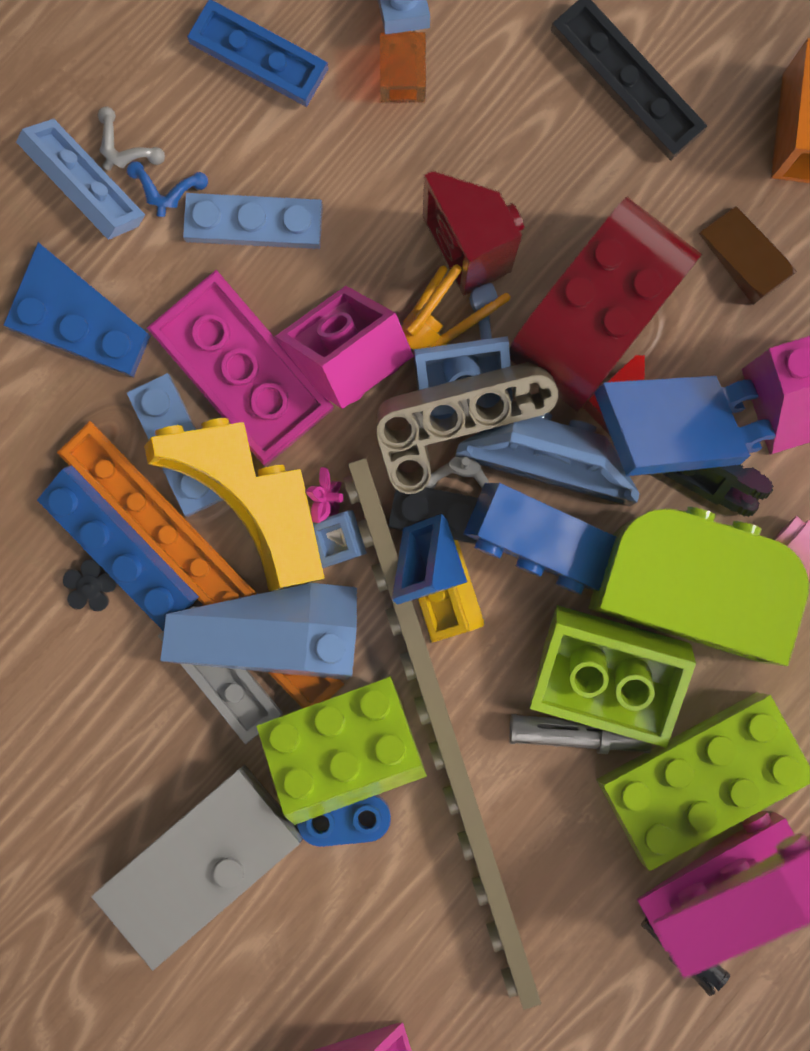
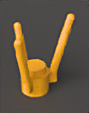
(422, 327)

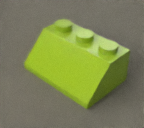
(612, 676)

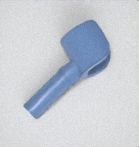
(479, 298)

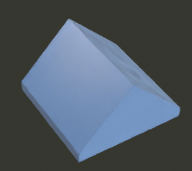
(459, 361)

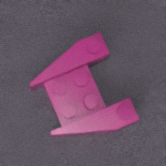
(734, 895)

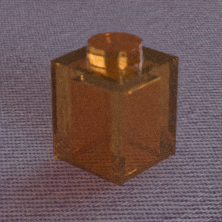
(403, 67)

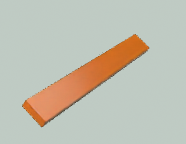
(173, 538)

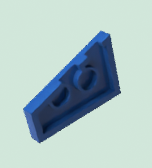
(74, 317)

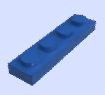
(116, 546)

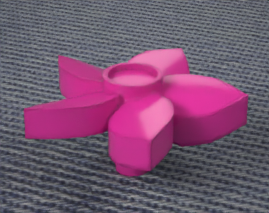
(325, 497)

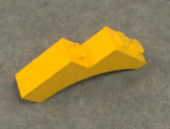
(268, 505)

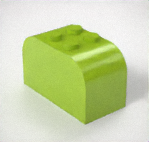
(706, 583)

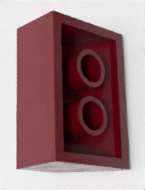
(471, 228)

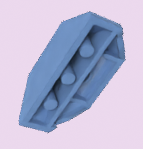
(555, 455)

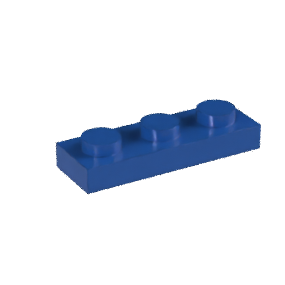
(258, 52)

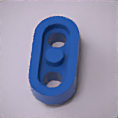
(346, 827)

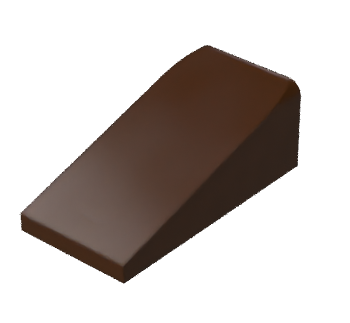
(747, 254)

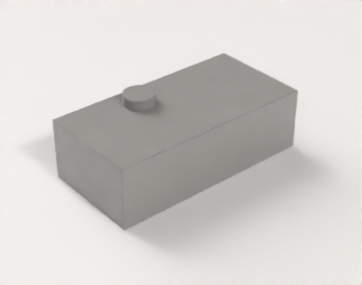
(198, 867)

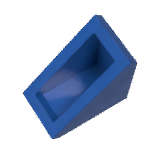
(427, 561)

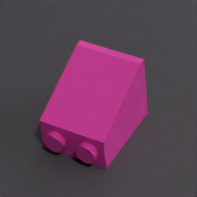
(784, 392)

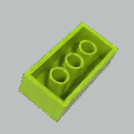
(706, 780)

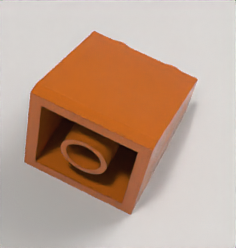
(792, 138)

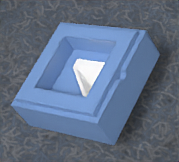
(338, 539)

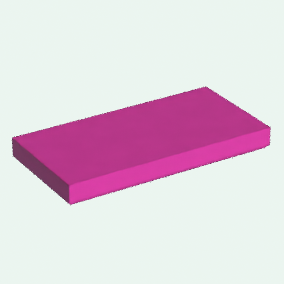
(240, 367)

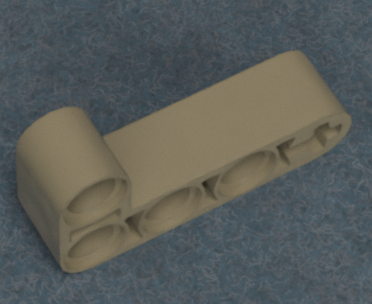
(467, 418)

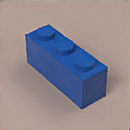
(539, 538)

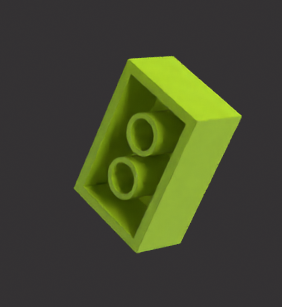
(340, 751)

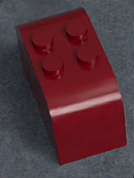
(603, 301)

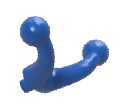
(136, 171)

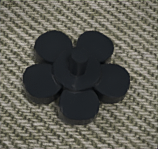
(88, 586)

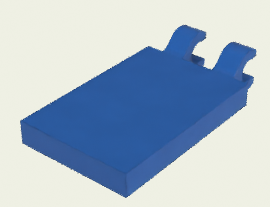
(680, 423)

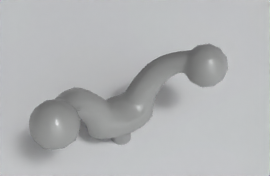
(107, 116)
(461, 466)

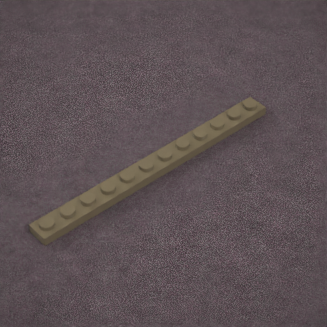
(445, 750)

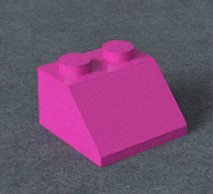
(346, 345)

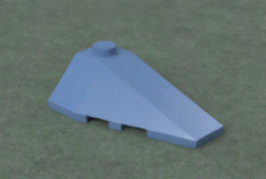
(279, 631)

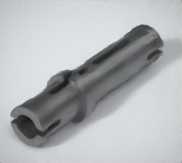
(568, 733)

